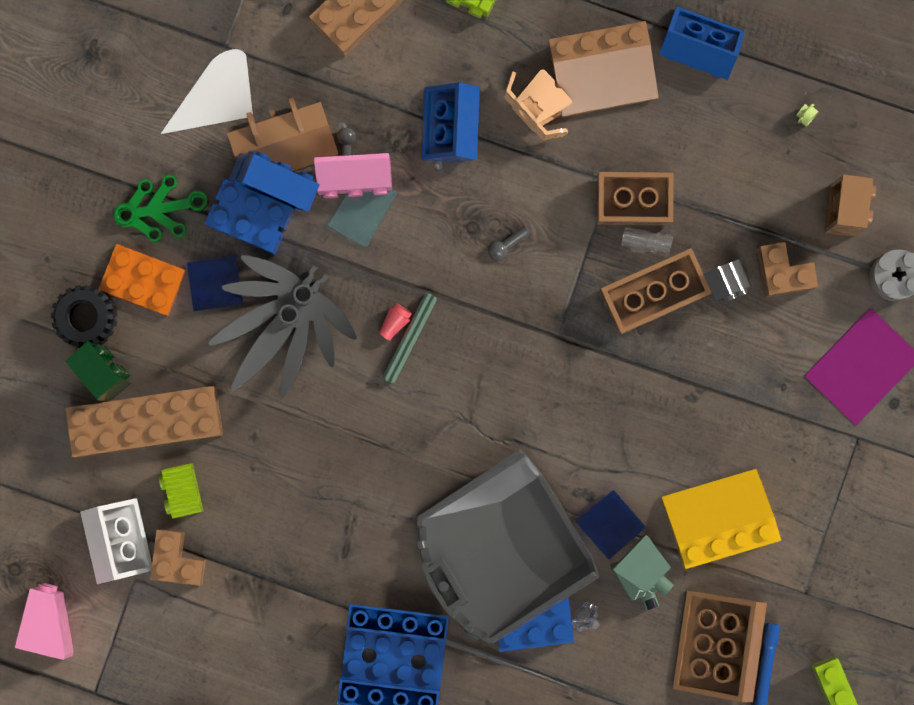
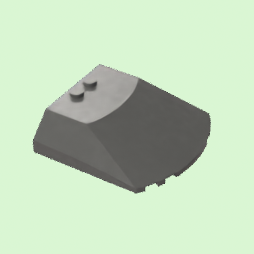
(502, 550)

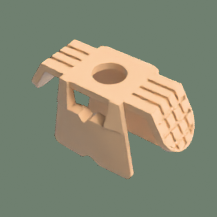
(539, 104)

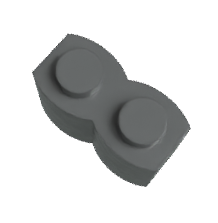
(728, 281)

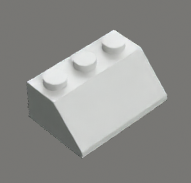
(116, 540)

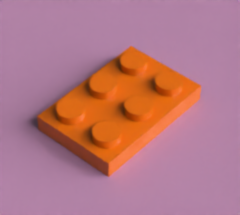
(142, 280)

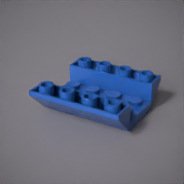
(395, 639)

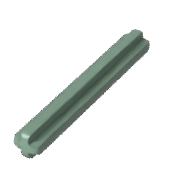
(409, 338)

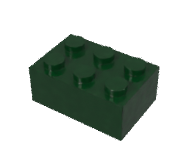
(98, 372)

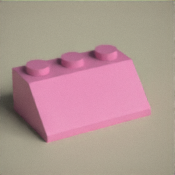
(353, 175)

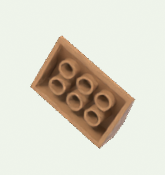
(604, 68)
(719, 646)

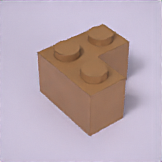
(780, 277)
(170, 565)

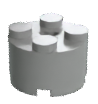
(881, 275)

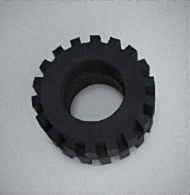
(66, 306)

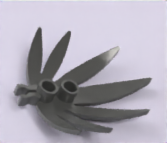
(294, 308)

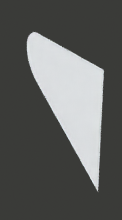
(217, 96)

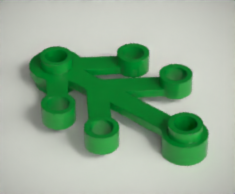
(156, 209)

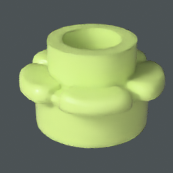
(807, 114)

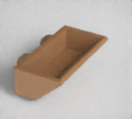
(288, 138)

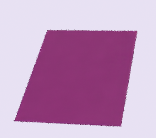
(862, 366)

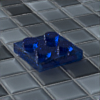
(207, 280)
(610, 524)

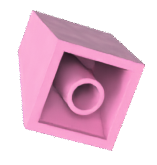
(45, 624)

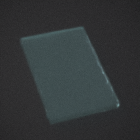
(361, 215)

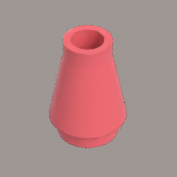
(395, 320)

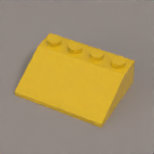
(721, 519)

